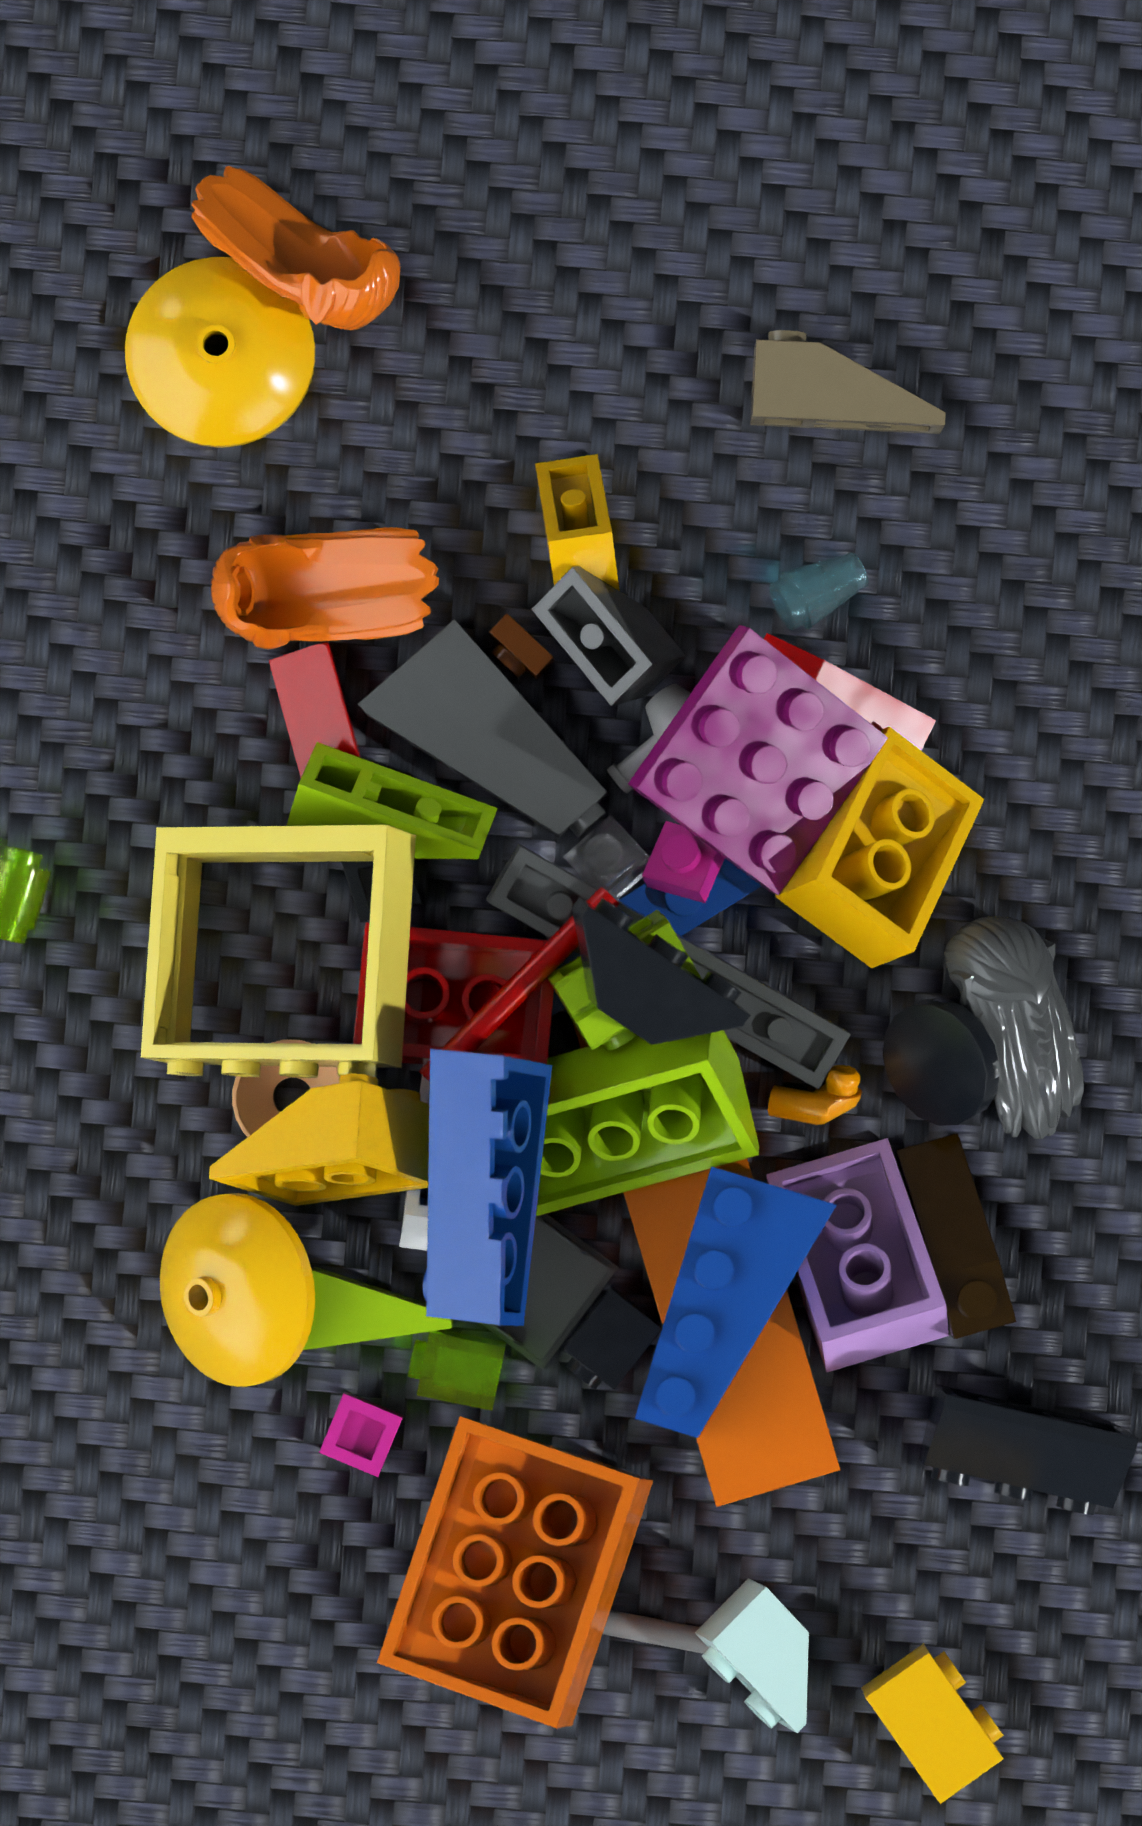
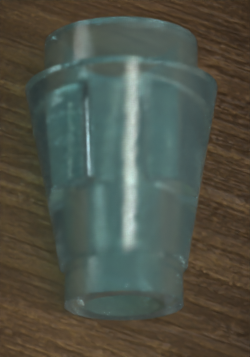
(817, 589)

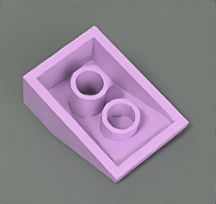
(869, 1269)

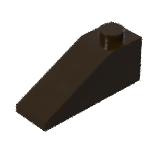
(956, 1235)

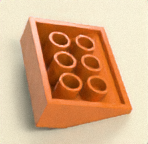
(515, 1572)

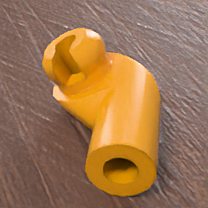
(821, 1105)

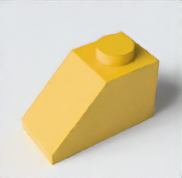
(577, 518)

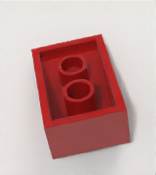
(451, 980)

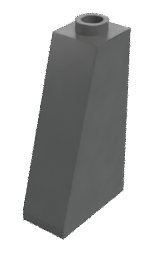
(478, 725)

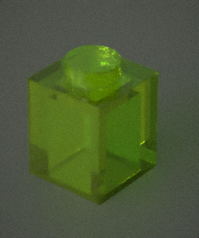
(457, 1368)

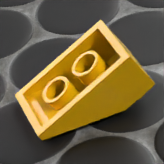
(885, 854)
(335, 1146)

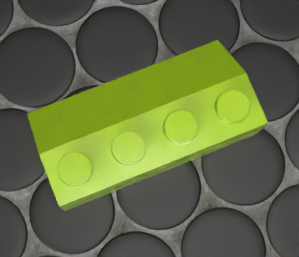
(641, 1117)

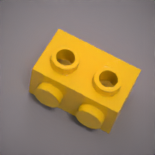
(933, 1723)

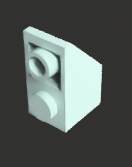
(765, 1650)

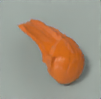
(328, 273)
(324, 586)

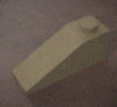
(819, 388)

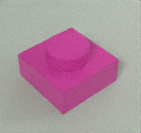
(682, 864)
(361, 1434)

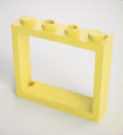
(174, 944)

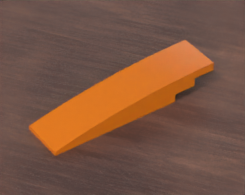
(770, 1417)

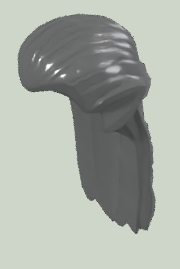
(1012, 990)

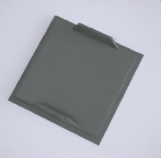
(561, 1287)

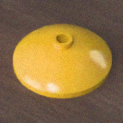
(225, 396)
(237, 1289)

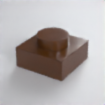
(518, 649)

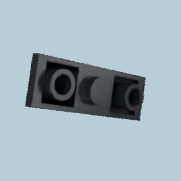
(646, 982)

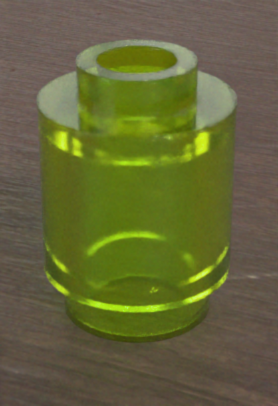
(21, 892)

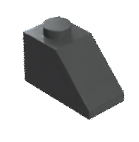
(608, 636)

